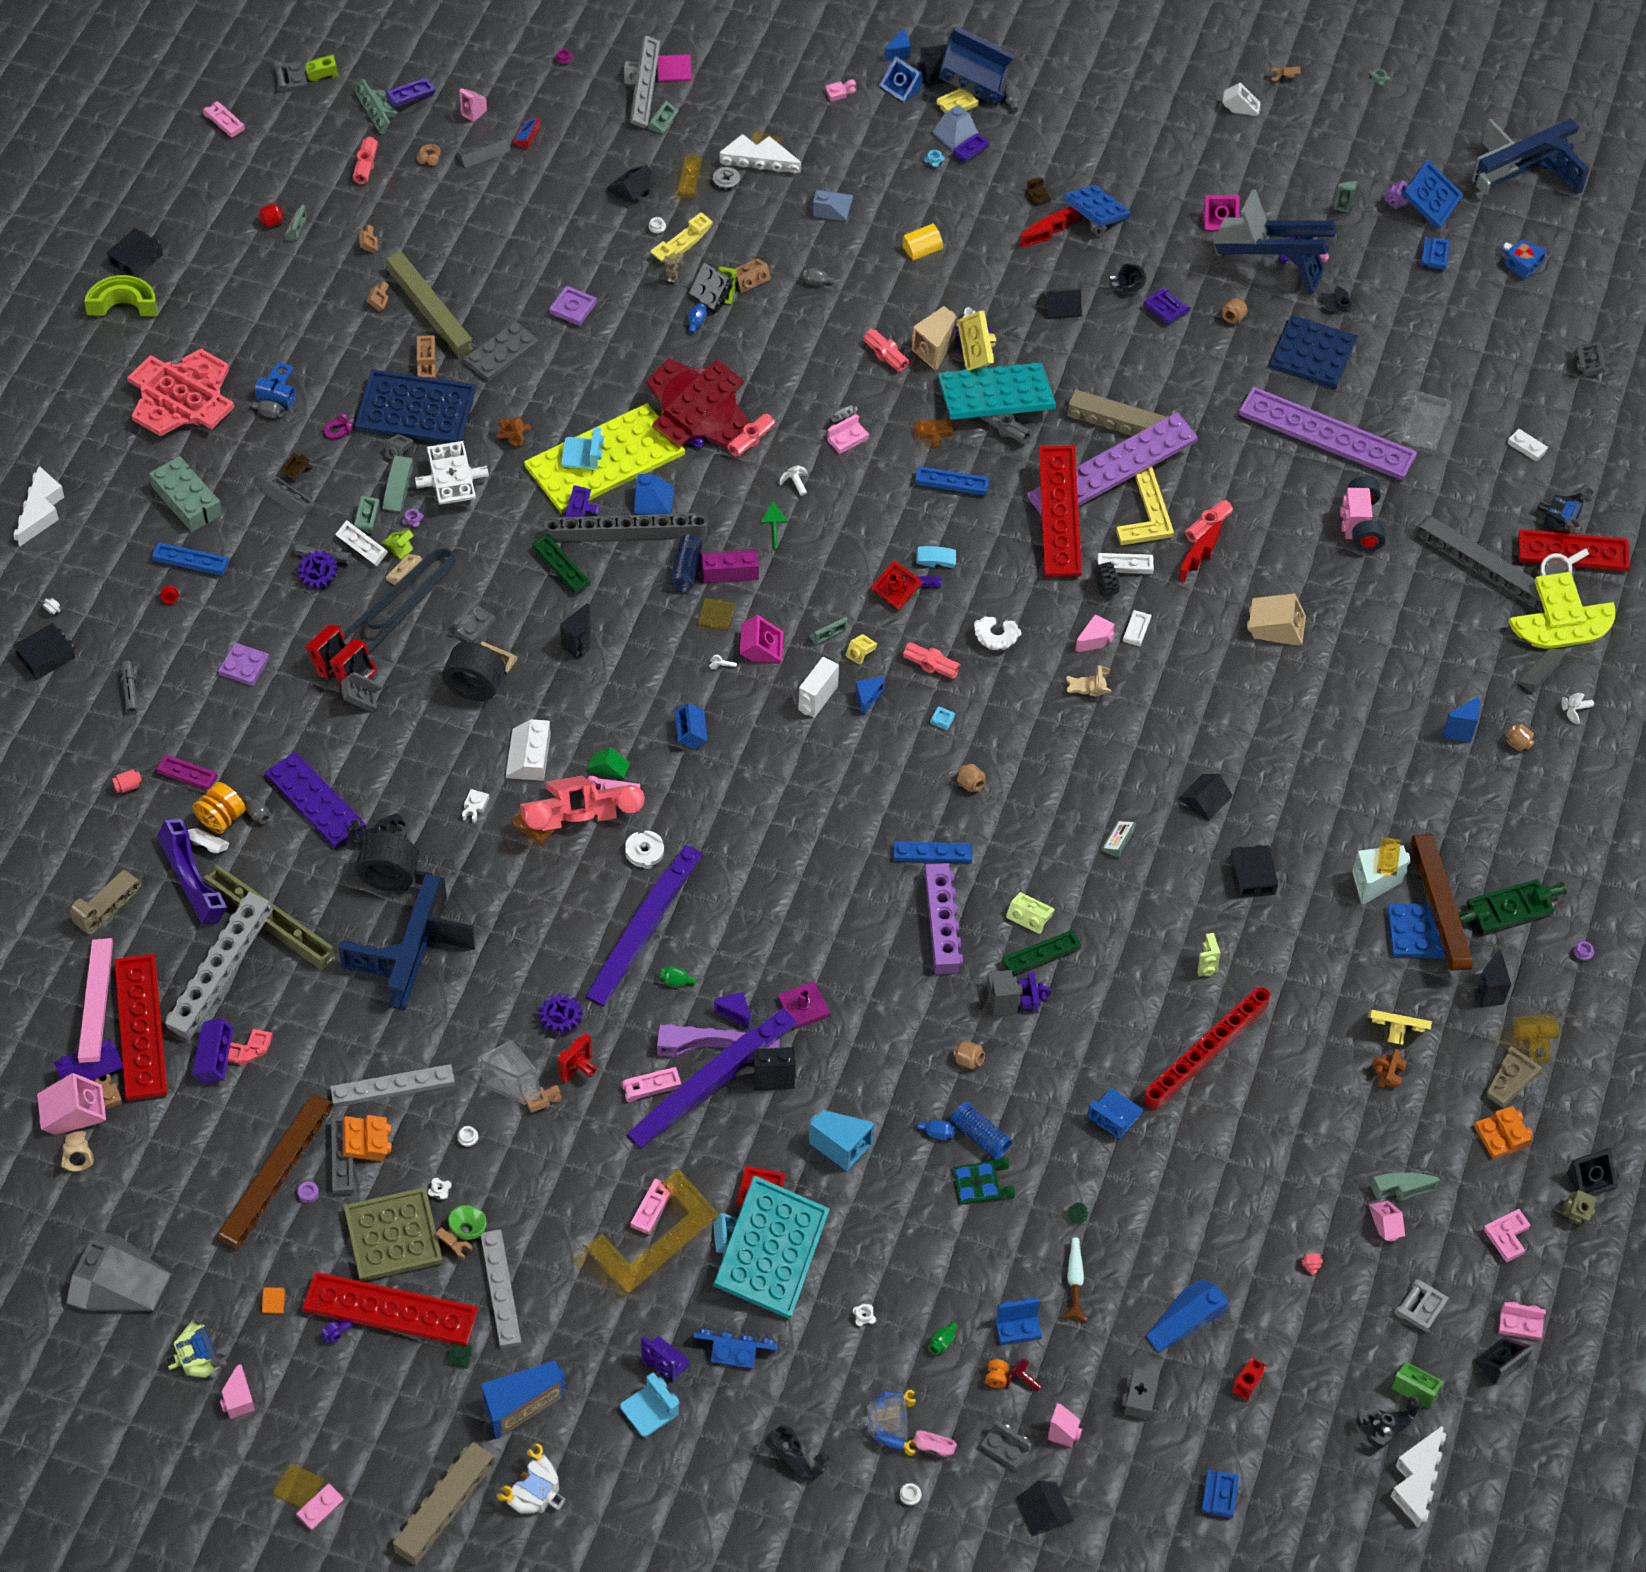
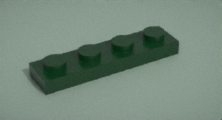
(561, 564)
(1041, 952)

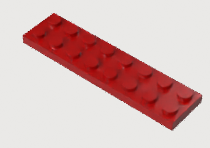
(1060, 511)
(141, 1027)
(390, 1309)

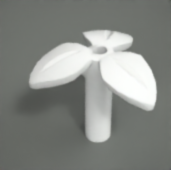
(794, 473)
(1575, 702)

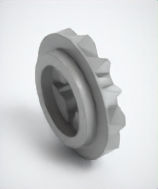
(729, 173)
(843, 413)

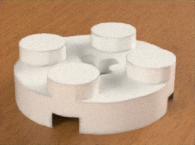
(648, 858)

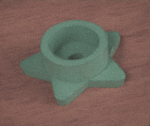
(1379, 76)

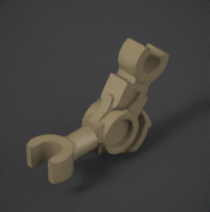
(673, 266)

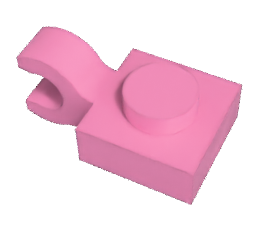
(838, 91)

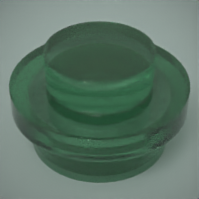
(1078, 1212)

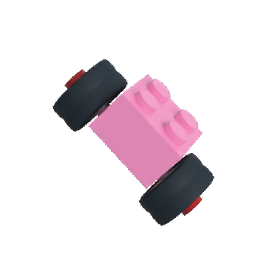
(1357, 514)

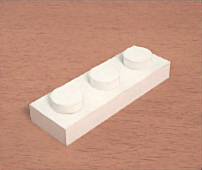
(361, 543)
(1128, 562)

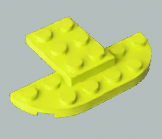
(1564, 617)

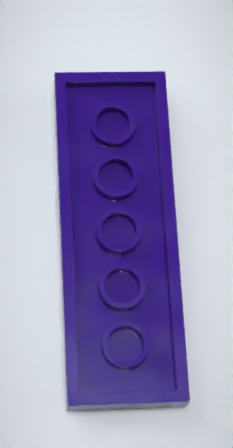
(313, 799)

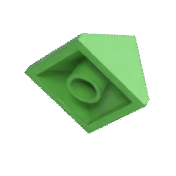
(1415, 1382)

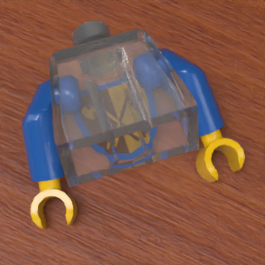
(888, 1420)

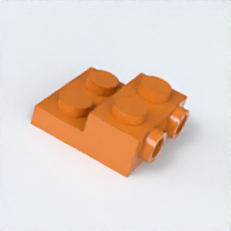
(1504, 1132)
(366, 1137)

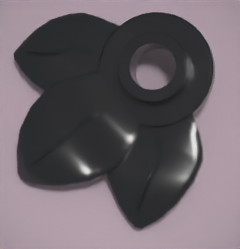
(1336, 301)

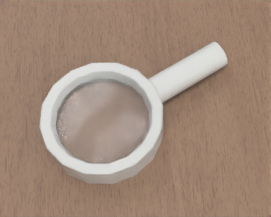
(1559, 563)

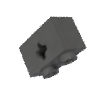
(1146, 1383)

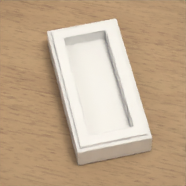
(1137, 628)

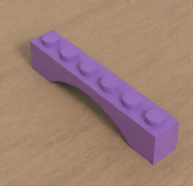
(678, 1040)

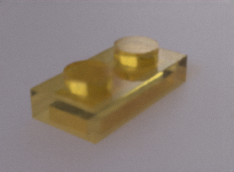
(1388, 856)

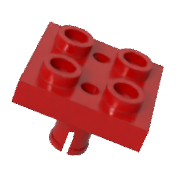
(892, 583)
(576, 1059)

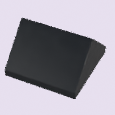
(1062, 303)
(1207, 795)
(1593, 1172)
(1503, 1358)
(1044, 1507)

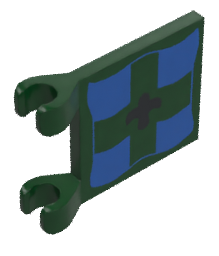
(979, 1181)

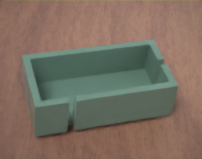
(185, 493)

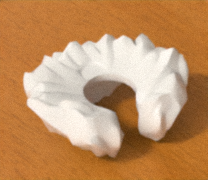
(992, 641)

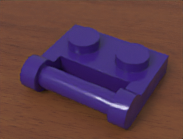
(1164, 309)

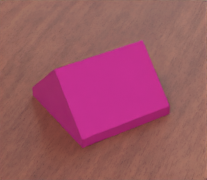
(674, 68)
(1218, 208)

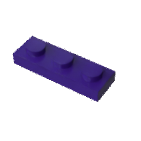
(410, 92)

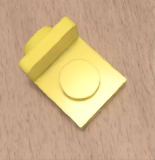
(859, 648)

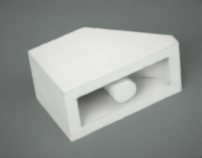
(1241, 101)

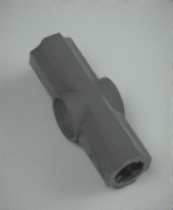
(1008, 427)

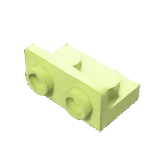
(1029, 912)
(1210, 957)

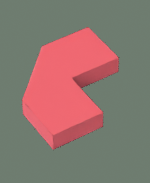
(256, 1047)

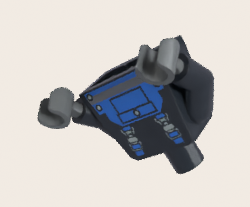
(1564, 511)

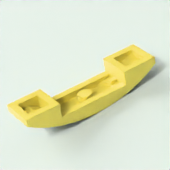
(685, 240)

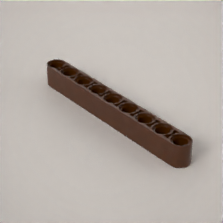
(1441, 902)
(275, 1171)

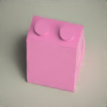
(71, 1105)

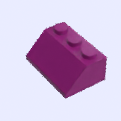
(730, 565)

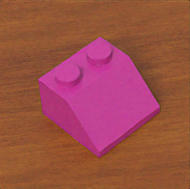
(761, 641)

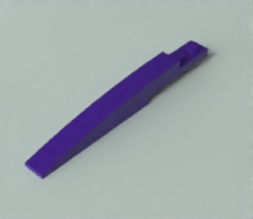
(643, 925)
(711, 1077)

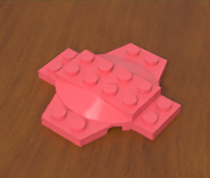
(180, 392)

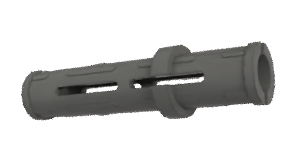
(341, 557)
(128, 681)

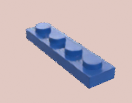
(952, 481)
(190, 559)
(933, 852)

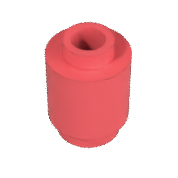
(127, 781)

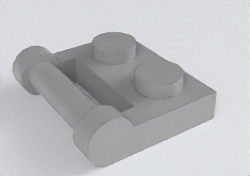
(1426, 1310)

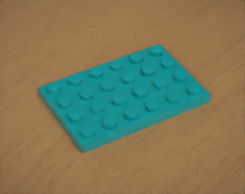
(996, 391)
(771, 1247)

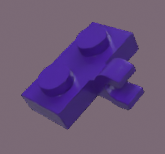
(579, 504)

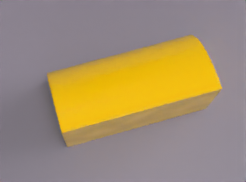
(922, 242)

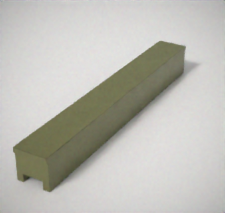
(429, 304)
(278, 923)

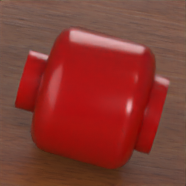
(271, 215)

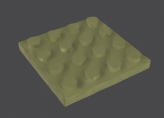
(393, 1234)

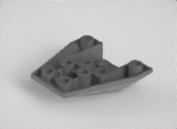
(116, 1277)

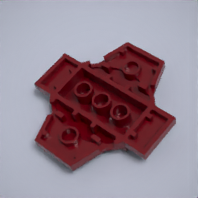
(697, 403)

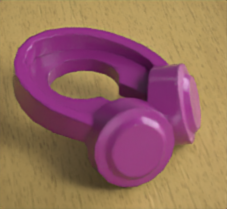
(341, 420)

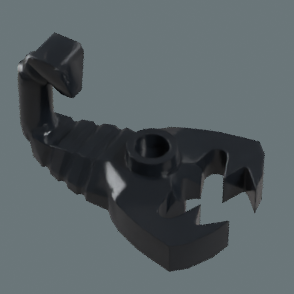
(381, 826)
(1387, 1424)
(791, 1453)

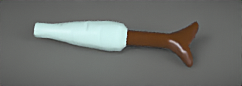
(1075, 1280)

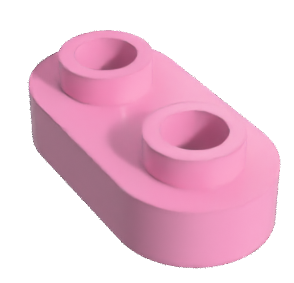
(940, 1444)

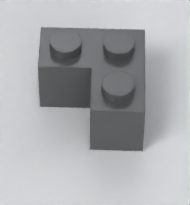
(1004, 993)

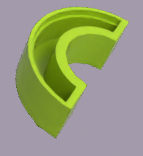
(121, 290)

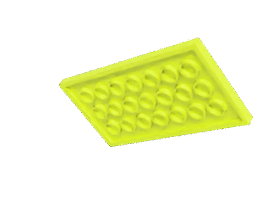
(628, 450)

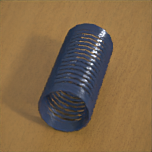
(689, 577)

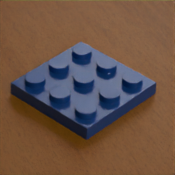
(1432, 194)
(1096, 205)
(1414, 932)

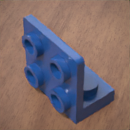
(1114, 1113)
(1018, 1321)

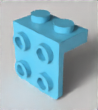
(583, 452)
(651, 1406)

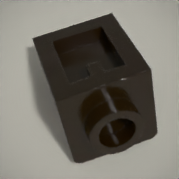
(1037, 192)
(296, 465)

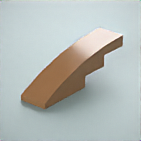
(426, 356)

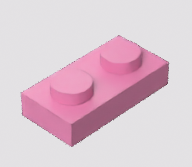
(320, 1507)

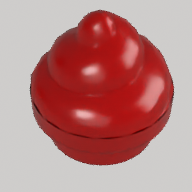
(169, 594)

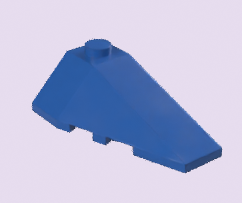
(1189, 1312)

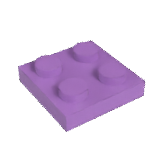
(573, 305)
(244, 664)

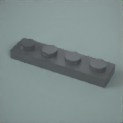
(341, 1166)

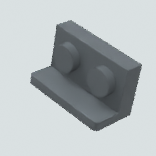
(473, 622)
(1006, 1445)

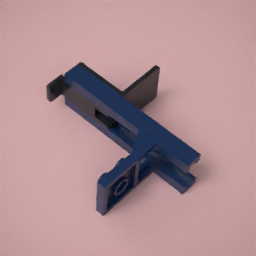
(423, 926)

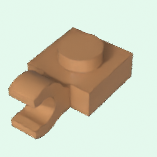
(1289, 72)
(367, 240)
(377, 296)
(551, 1094)
(450, 1241)

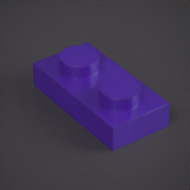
(971, 147)

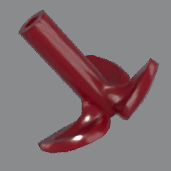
(1019, 1370)

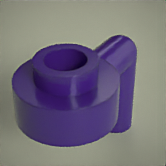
(333, 1331)

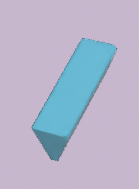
(723, 1229)

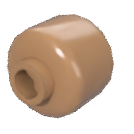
(1234, 311)
(1520, 737)
(971, 777)
(969, 1055)

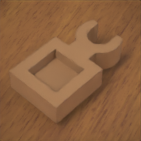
(110, 1092)

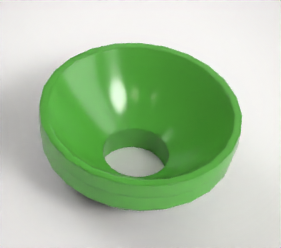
(470, 1217)

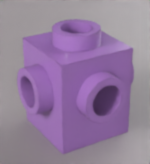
(1394, 195)

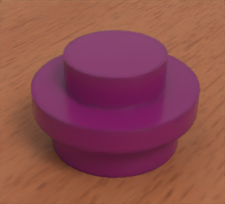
(563, 56)

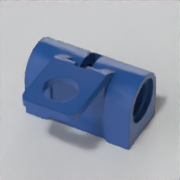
(275, 387)

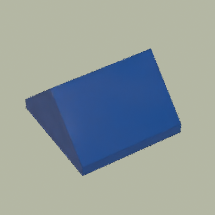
(902, 80)
(1462, 721)

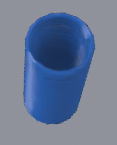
(983, 1129)

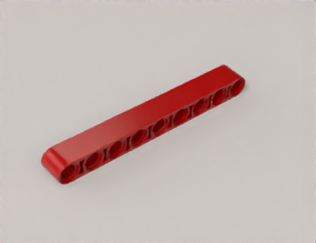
(1205, 1055)

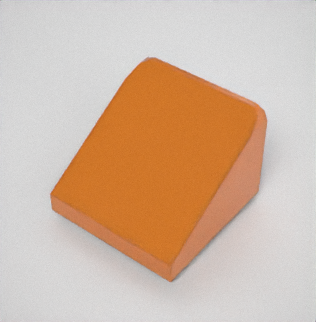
(273, 1300)

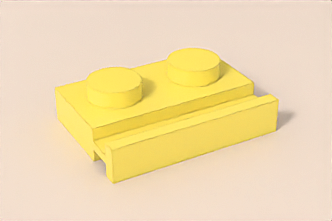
(961, 97)

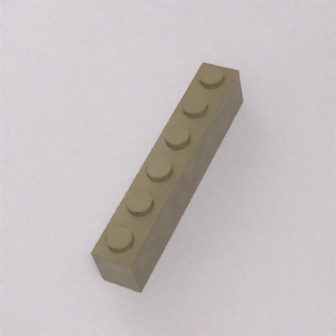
(1111, 413)
(443, 1503)

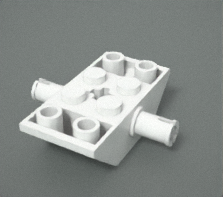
(451, 473)

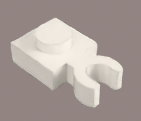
(475, 802)

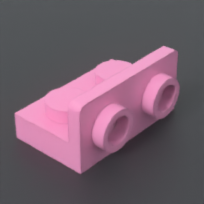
(847, 434)
(1521, 1321)

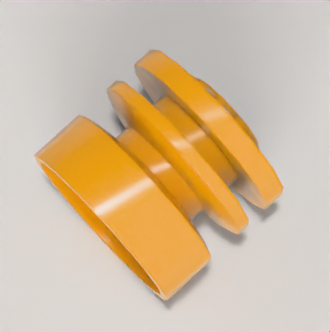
(218, 807)

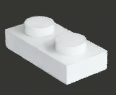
(1527, 445)
(208, 840)

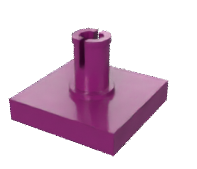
(804, 1004)

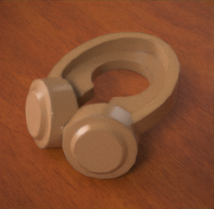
(431, 159)

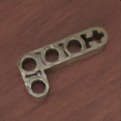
(102, 906)

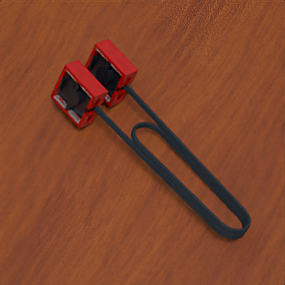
(328, 648)

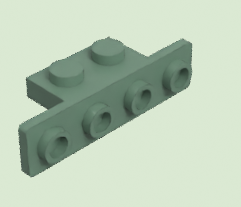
(376, 105)

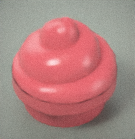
(1312, 1262)

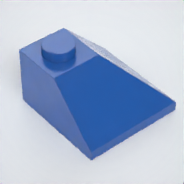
(652, 495)

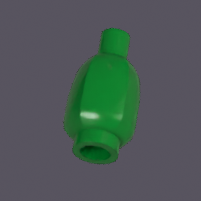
(676, 977)
(942, 1339)

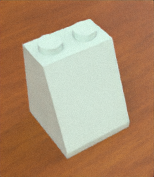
(1373, 884)

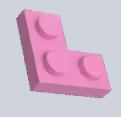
(1503, 1233)

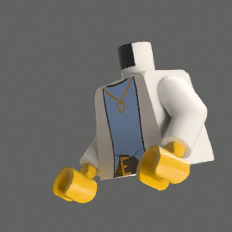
(535, 1487)

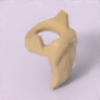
(1093, 685)
(75, 1143)

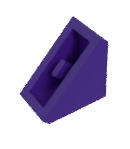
(734, 1008)

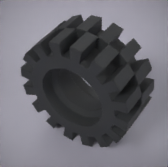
(1106, 579)

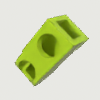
(321, 68)

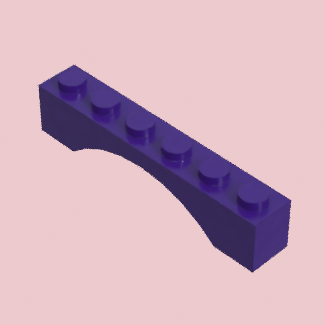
(176, 844)

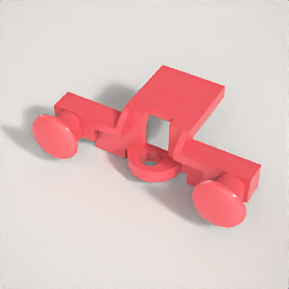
(550, 812)

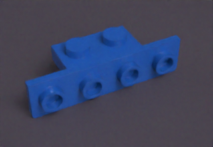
(733, 1349)

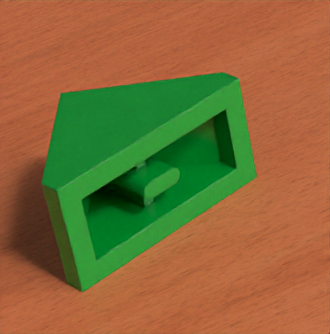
(609, 764)

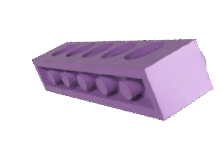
(943, 962)

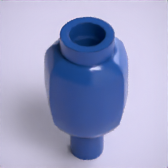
(696, 317)
(938, 1129)

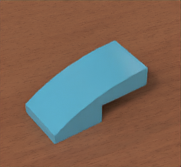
(934, 555)

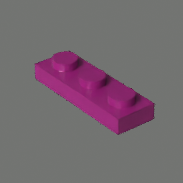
(186, 772)

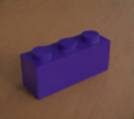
(213, 1051)
(108, 1063)

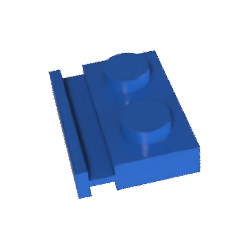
(1435, 253)
(1220, 1493)

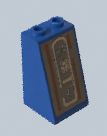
(521, 1396)

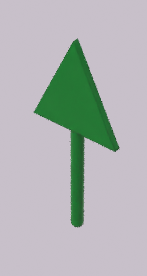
(774, 516)

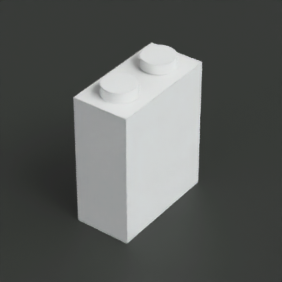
(818, 687)

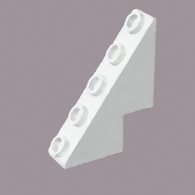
(762, 156)
(39, 508)
(1418, 1468)

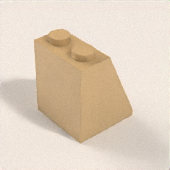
(934, 336)
(1277, 619)

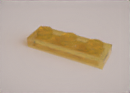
(690, 176)

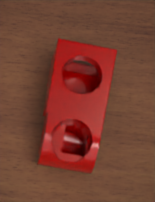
(1249, 1379)

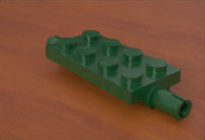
(1511, 905)

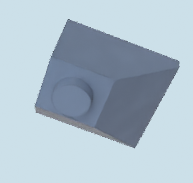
(955, 127)
(831, 205)

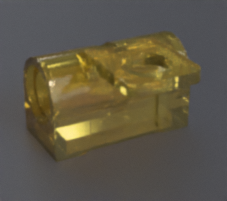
(1538, 1032)

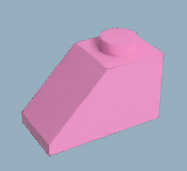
(472, 104)
(1095, 635)
(1388, 1220)
(237, 1395)
(1064, 1427)

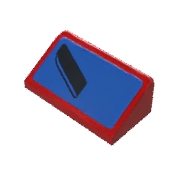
(527, 133)

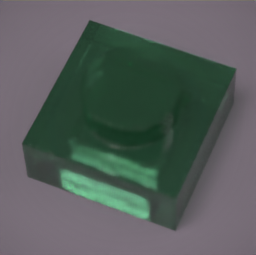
(460, 1355)

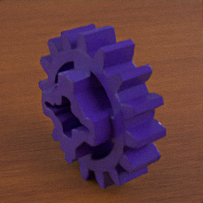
(324, 563)
(560, 1020)

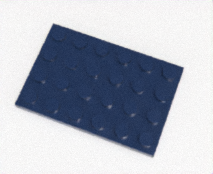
(415, 407)

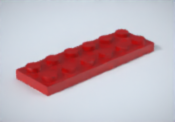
(1604, 552)

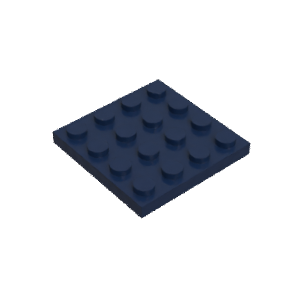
(1313, 351)

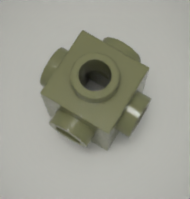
(1579, 1207)

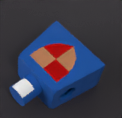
(1523, 257)

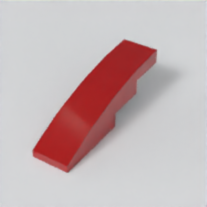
(1045, 228)
(1201, 549)

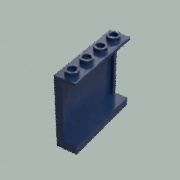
(975, 65)

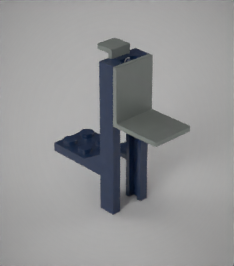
(1512, 159)
(1249, 236)

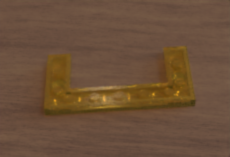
(632, 1275)

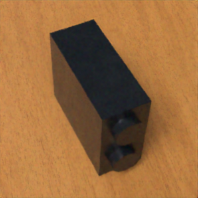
(135, 253)
(45, 651)
(1253, 871)
(774, 1068)

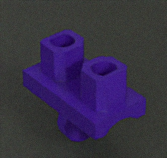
(1032, 1000)

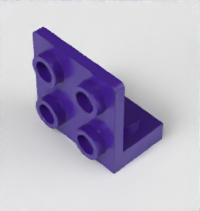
(663, 1357)

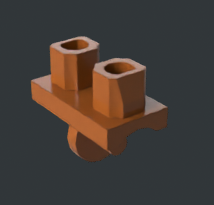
(512, 430)
(1386, 1067)

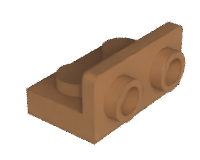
(752, 274)

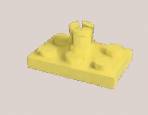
(976, 340)
(1398, 1024)

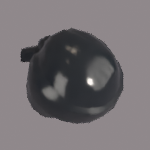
(1129, 278)

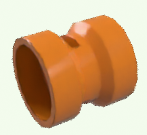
(997, 1372)

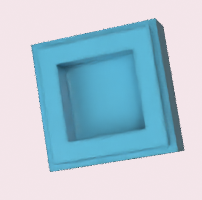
(942, 718)

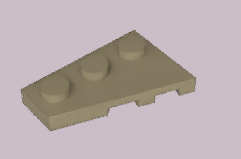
(1512, 1077)

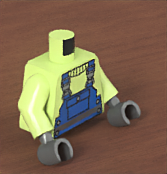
(195, 1350)

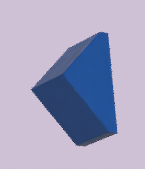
(898, 47)
(868, 692)

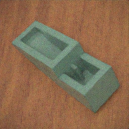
(397, 484)
(1403, 1185)

